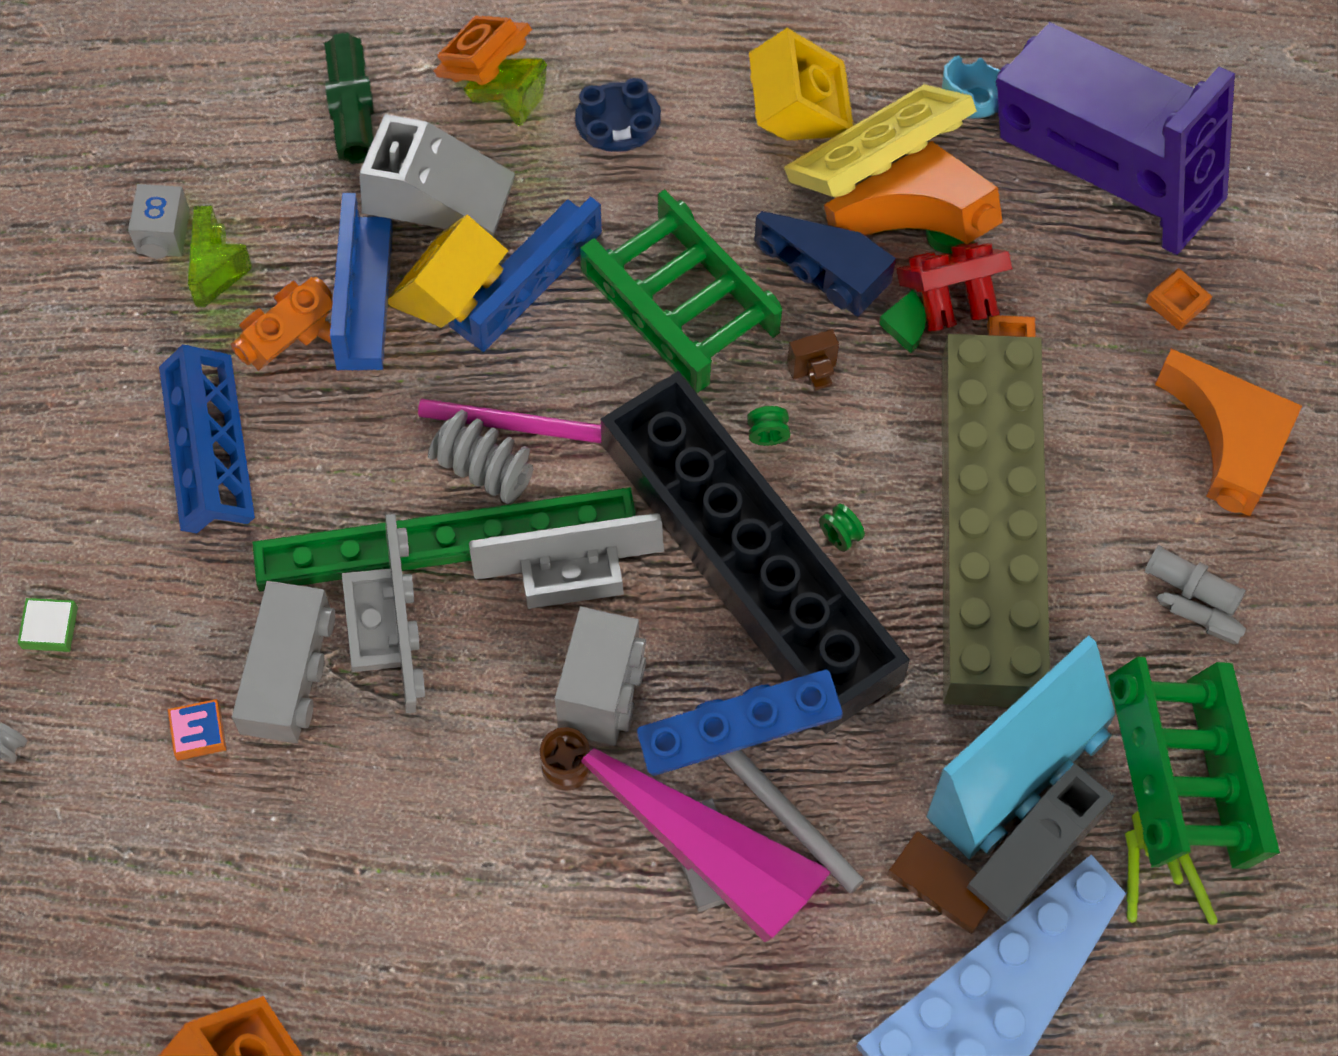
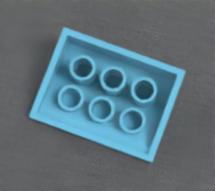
(1024, 752)

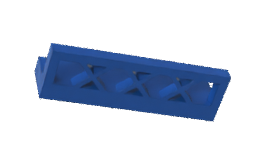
(530, 271)
(360, 288)
(190, 439)

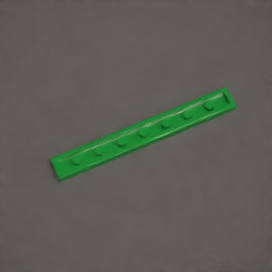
(431, 539)

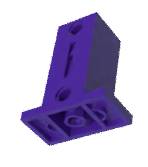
(1122, 127)

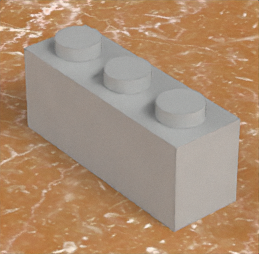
(283, 662)

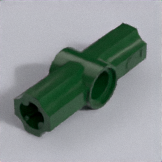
(349, 97)

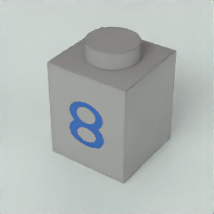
(159, 220)

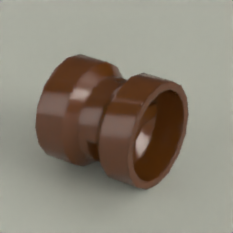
(563, 748)

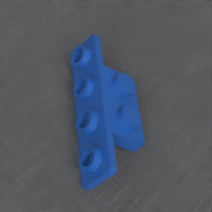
(739, 722)

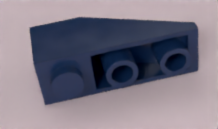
(833, 259)

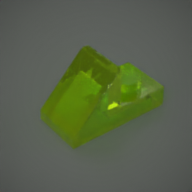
(516, 87)
(212, 262)

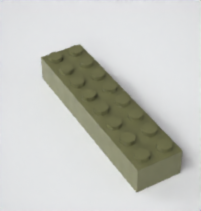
(993, 520)

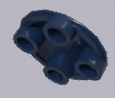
(617, 115)

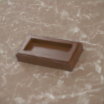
(939, 881)

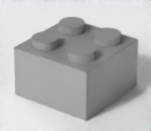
(600, 675)

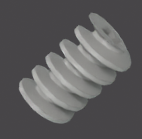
(481, 457)

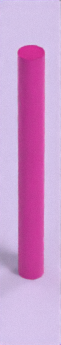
(513, 421)

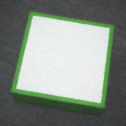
(47, 624)

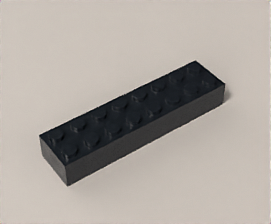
(750, 545)

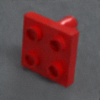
(967, 263)

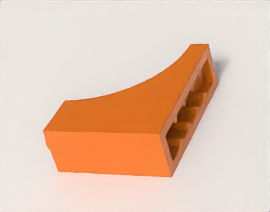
(921, 193)
(1241, 424)

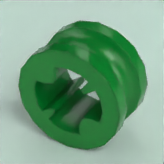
(768, 425)
(841, 527)

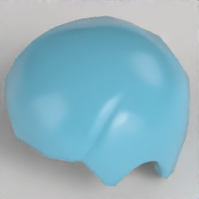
(974, 80)

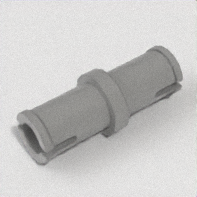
(1195, 581)

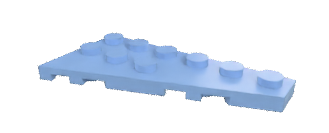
(1011, 982)

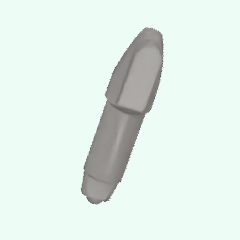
(1215, 621)

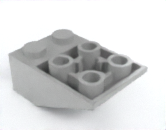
(430, 177)

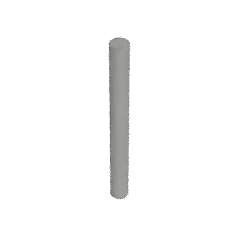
(794, 820)

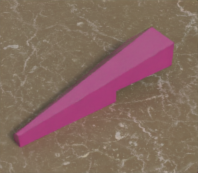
(746, 869)

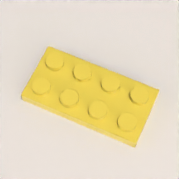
(879, 140)

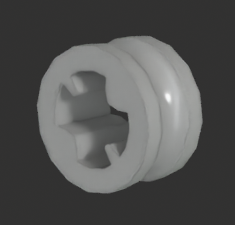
(9, 742)

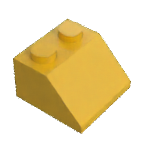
(799, 88)
(450, 274)

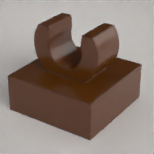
(814, 357)

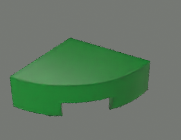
(905, 321)

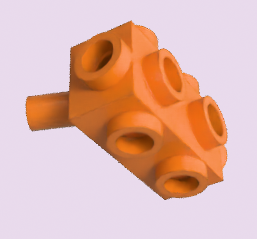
(297, 316)

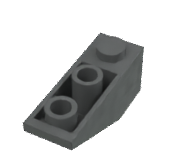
(1041, 842)

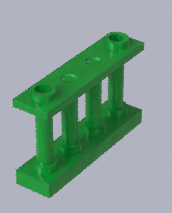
(664, 328)
(1229, 757)

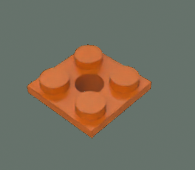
(481, 48)

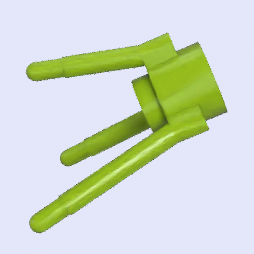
(1136, 842)

